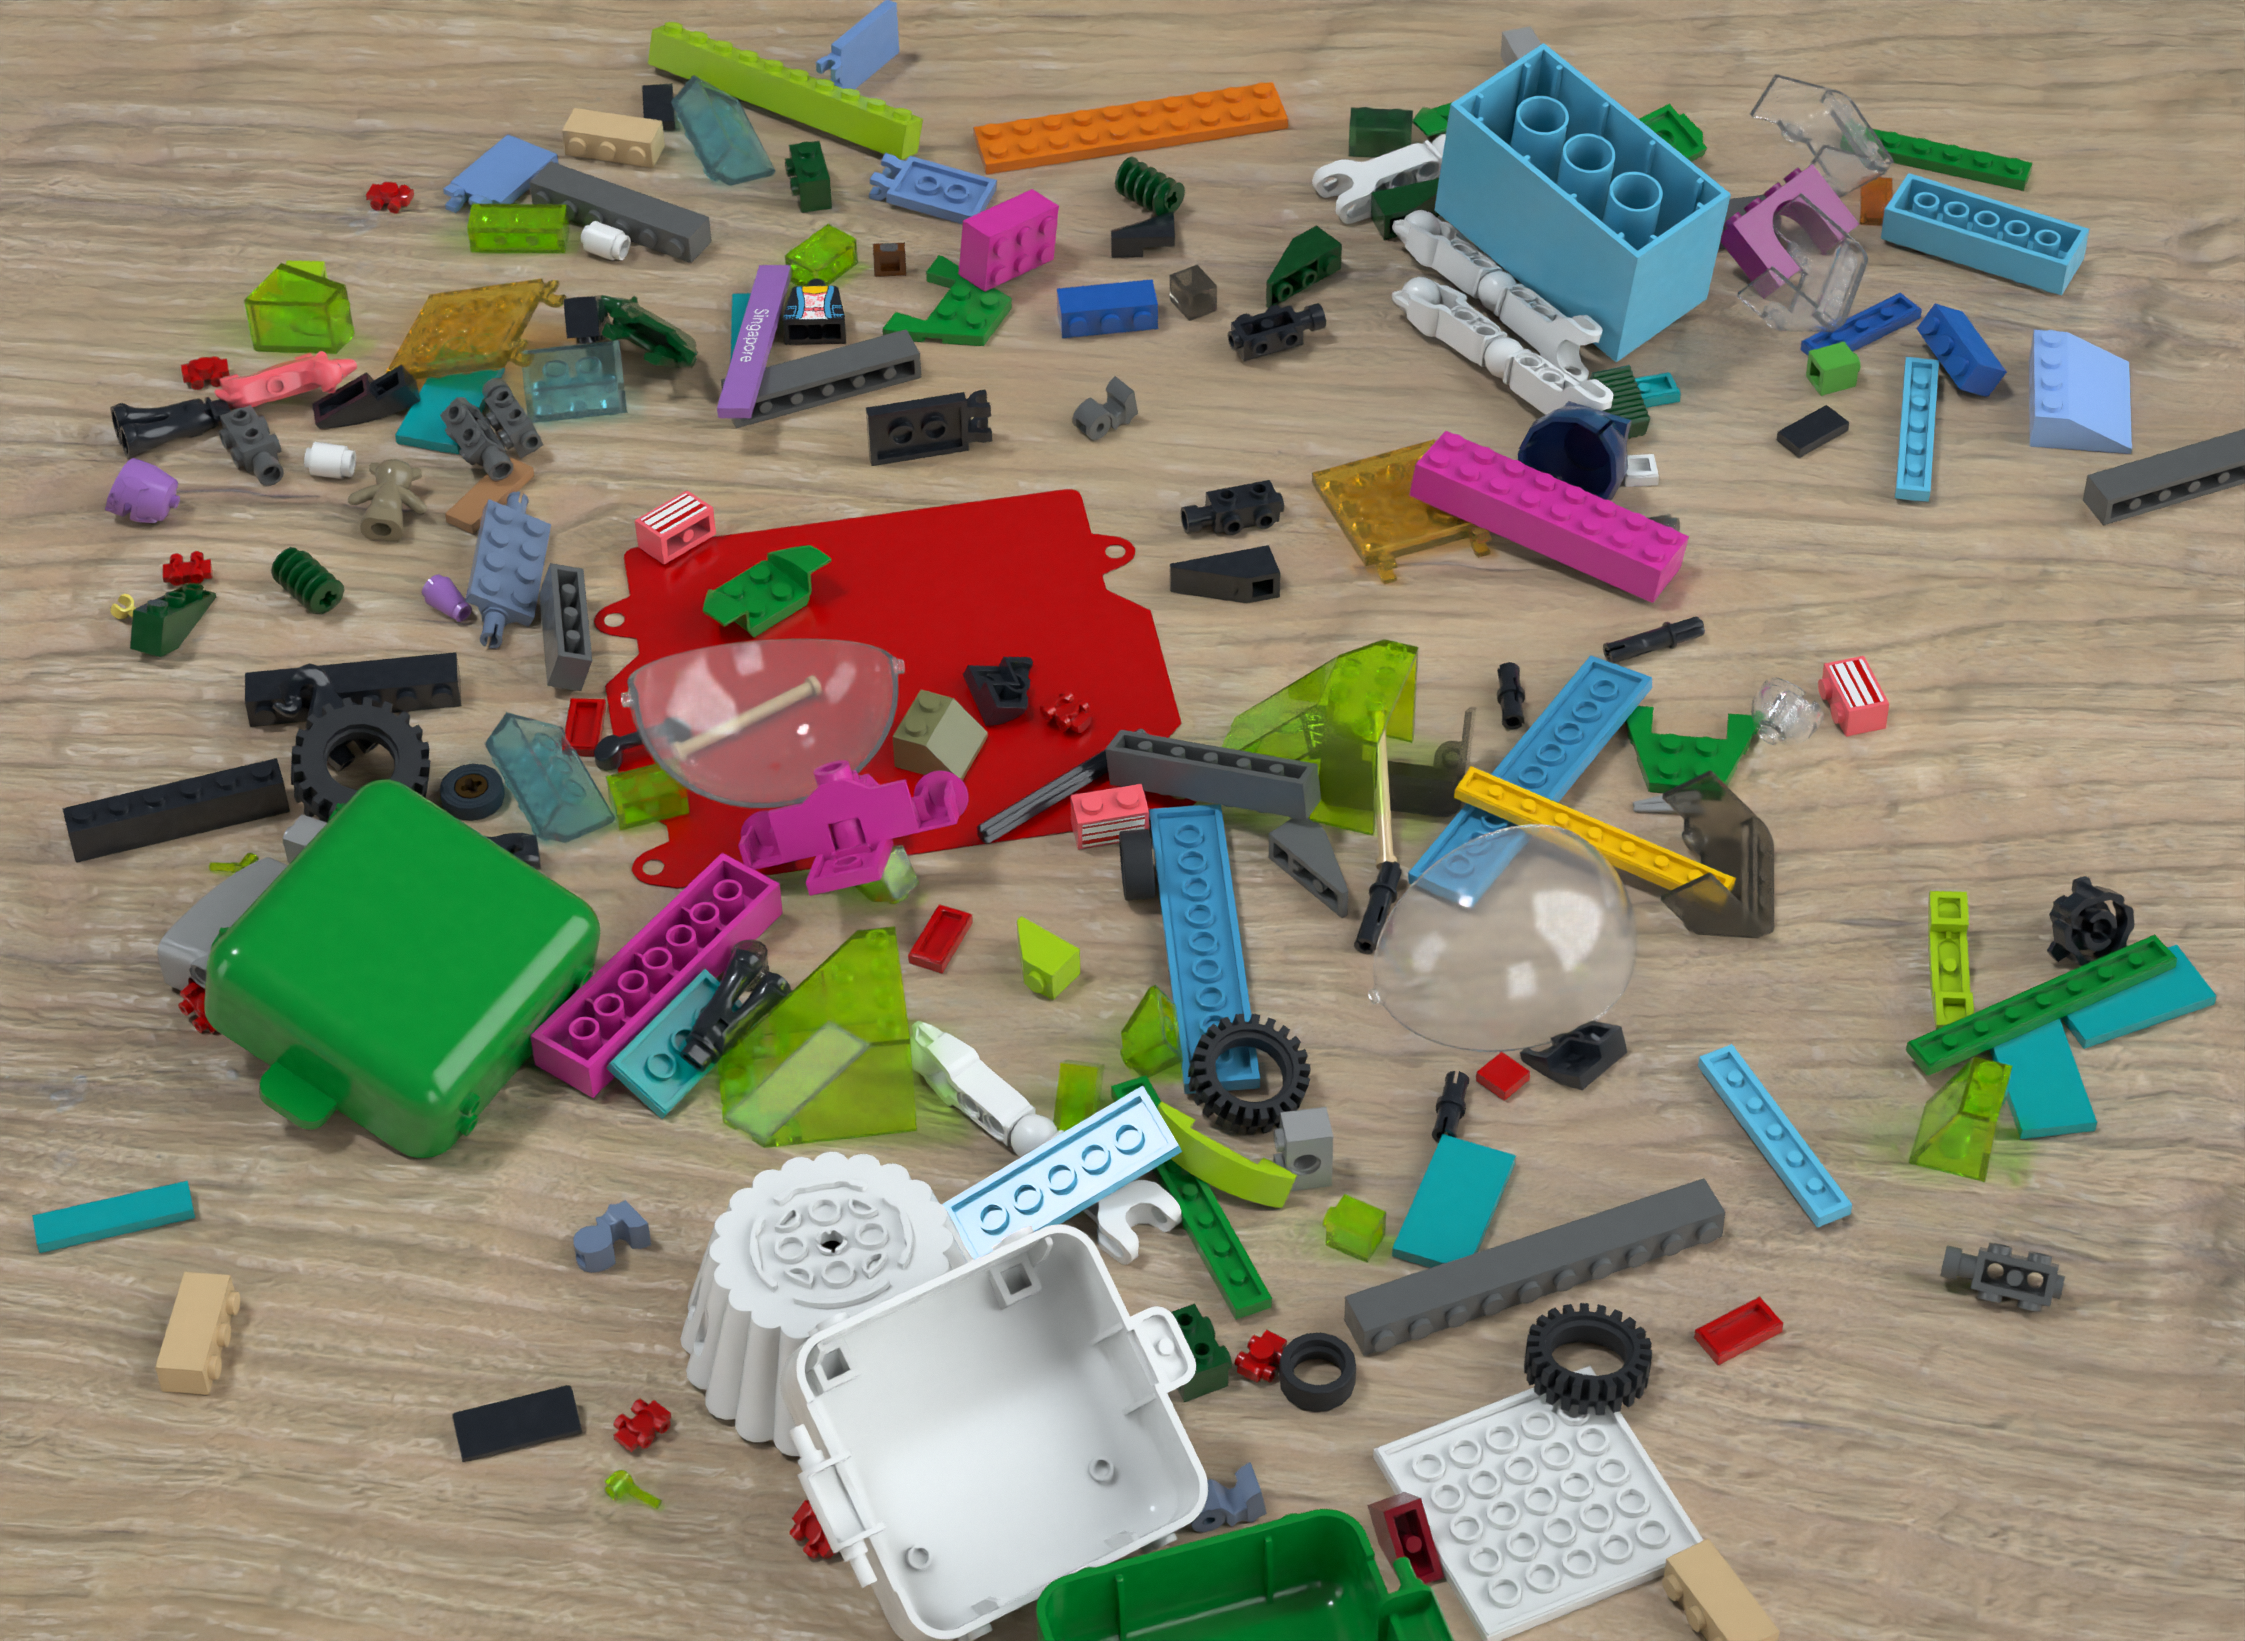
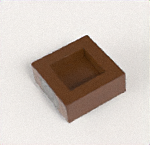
(889, 259)

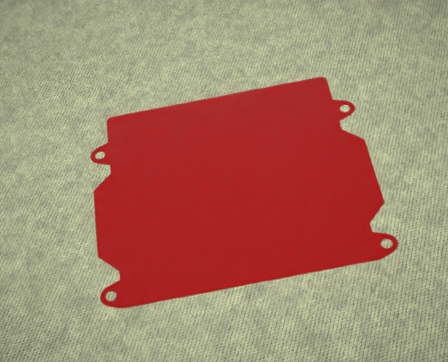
(942, 596)

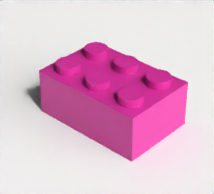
(1008, 240)

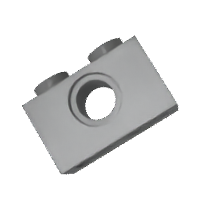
(1305, 1147)

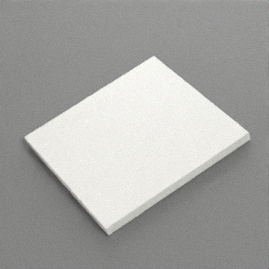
(1538, 1508)

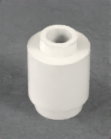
(605, 241)
(330, 460)

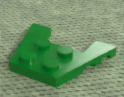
(962, 316)
(1675, 759)

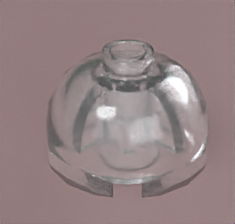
(1783, 713)

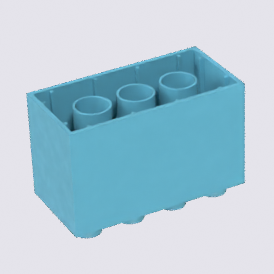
(1580, 200)

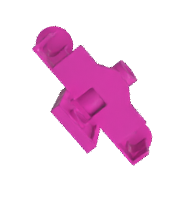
(861, 820)

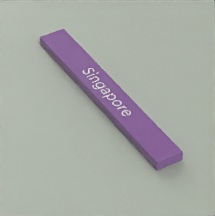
(754, 342)

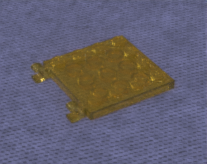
(474, 329)
(1379, 515)

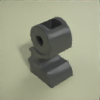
(1097, 418)

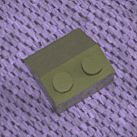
(937, 736)

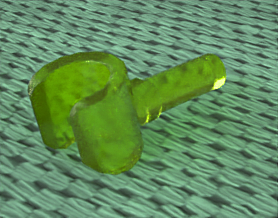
(234, 867)
(621, 1483)

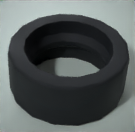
(1136, 864)
(1323, 1347)

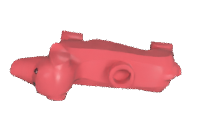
(285, 380)

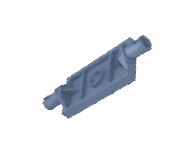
(507, 566)

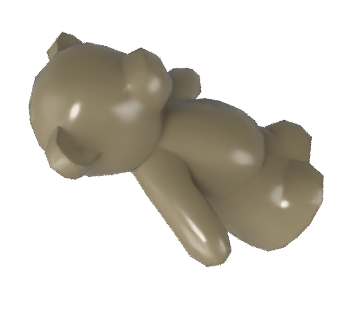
(384, 514)

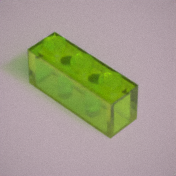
(518, 228)

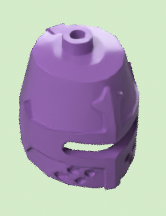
(143, 492)

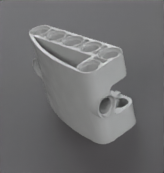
(188, 942)

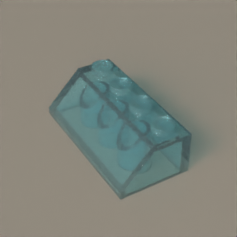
(721, 134)
(547, 781)

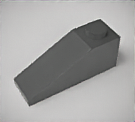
(1307, 856)

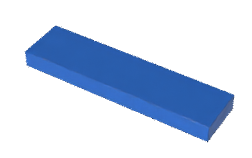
(1868, 324)

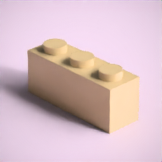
(613, 137)
(197, 1333)
(1715, 1596)

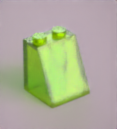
(299, 313)
(1963, 1121)

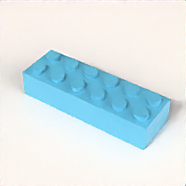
(1985, 234)

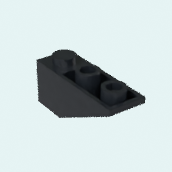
(585, 318)
(1231, 576)

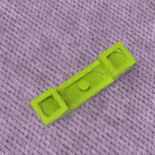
(1949, 956)
(1223, 1168)

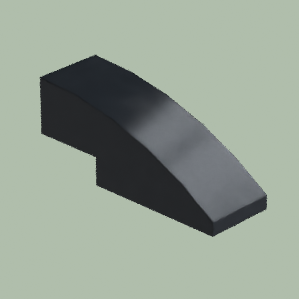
(367, 399)

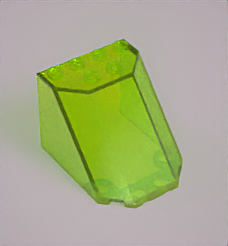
(1337, 723)
(828, 1055)

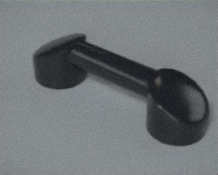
(609, 750)

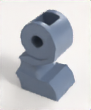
(595, 1243)
(1231, 1505)

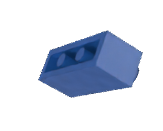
(1107, 308)
(1961, 350)

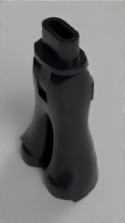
(150, 427)
(720, 1028)

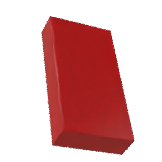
(585, 724)
(940, 938)
(1738, 1330)

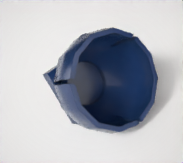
(1579, 448)

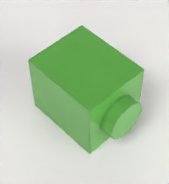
(1832, 368)

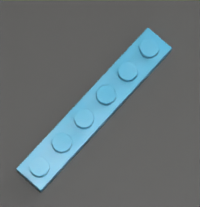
(1917, 429)
(1775, 1136)

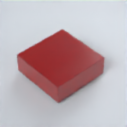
(1502, 1076)

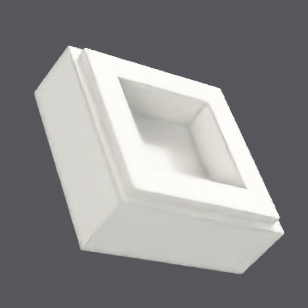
(1641, 471)

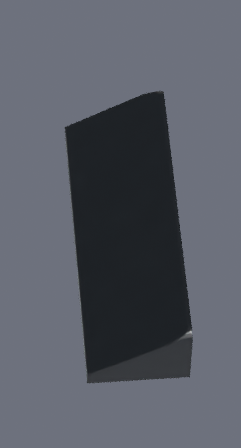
(516, 1423)

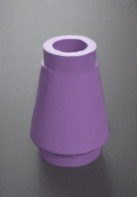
(445, 597)

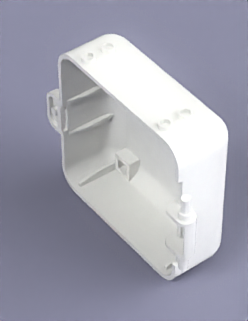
(993, 1433)

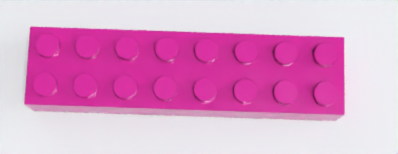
(1549, 516)
(652, 969)

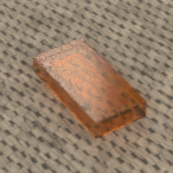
(1873, 201)

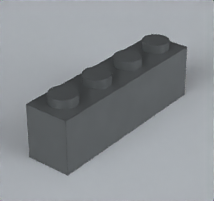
(565, 627)

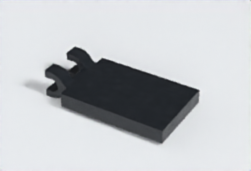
(927, 427)

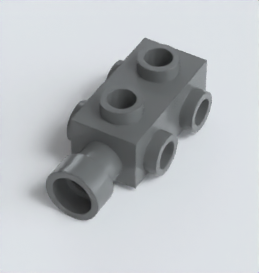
(510, 417)
(476, 438)
(252, 444)
(2013, 1281)

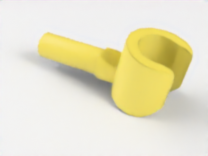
(121, 613)

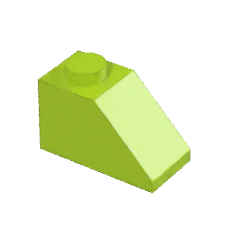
(1046, 959)

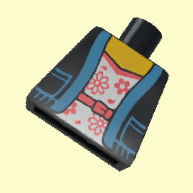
(814, 315)

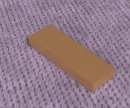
(468, 510)

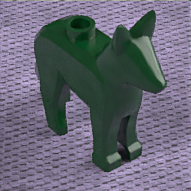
(665, 341)

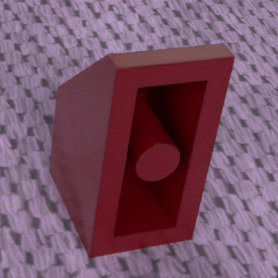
(1405, 1532)

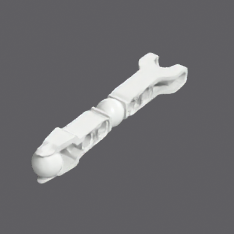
(1359, 179)
(1521, 309)
(1446, 315)
(971, 1086)

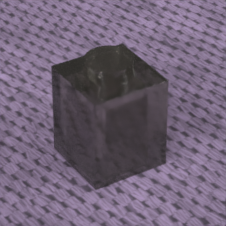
(1193, 292)

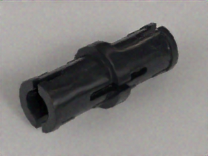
(1510, 695)
(1451, 1105)

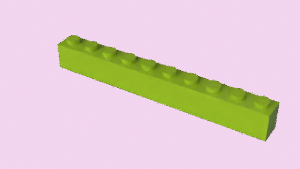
(786, 90)

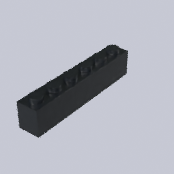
(405, 682)
(176, 810)

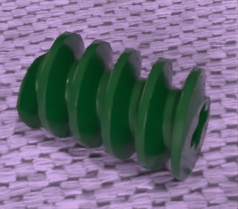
(1148, 187)
(307, 580)

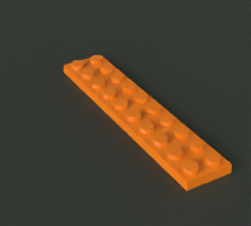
(1130, 127)

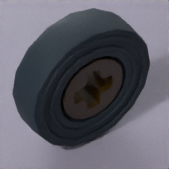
(472, 806)

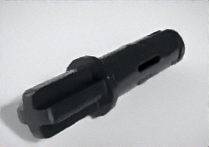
(1666, 636)
(1382, 895)

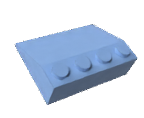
(2077, 395)

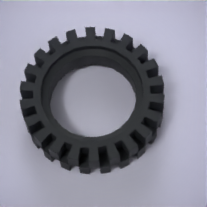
(1259, 1036)
(1588, 1389)

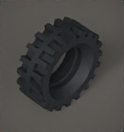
(354, 722)

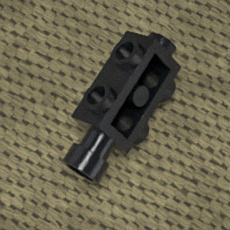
(1273, 330)
(1235, 509)

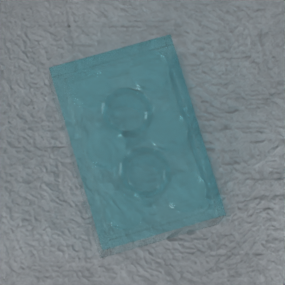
(574, 382)

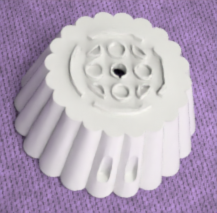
(773, 1281)

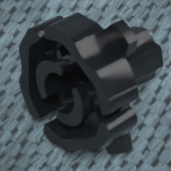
(2087, 923)

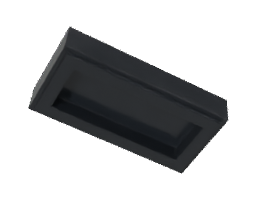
(658, 104)
(1812, 431)

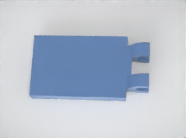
(863, 48)
(499, 174)
(932, 188)

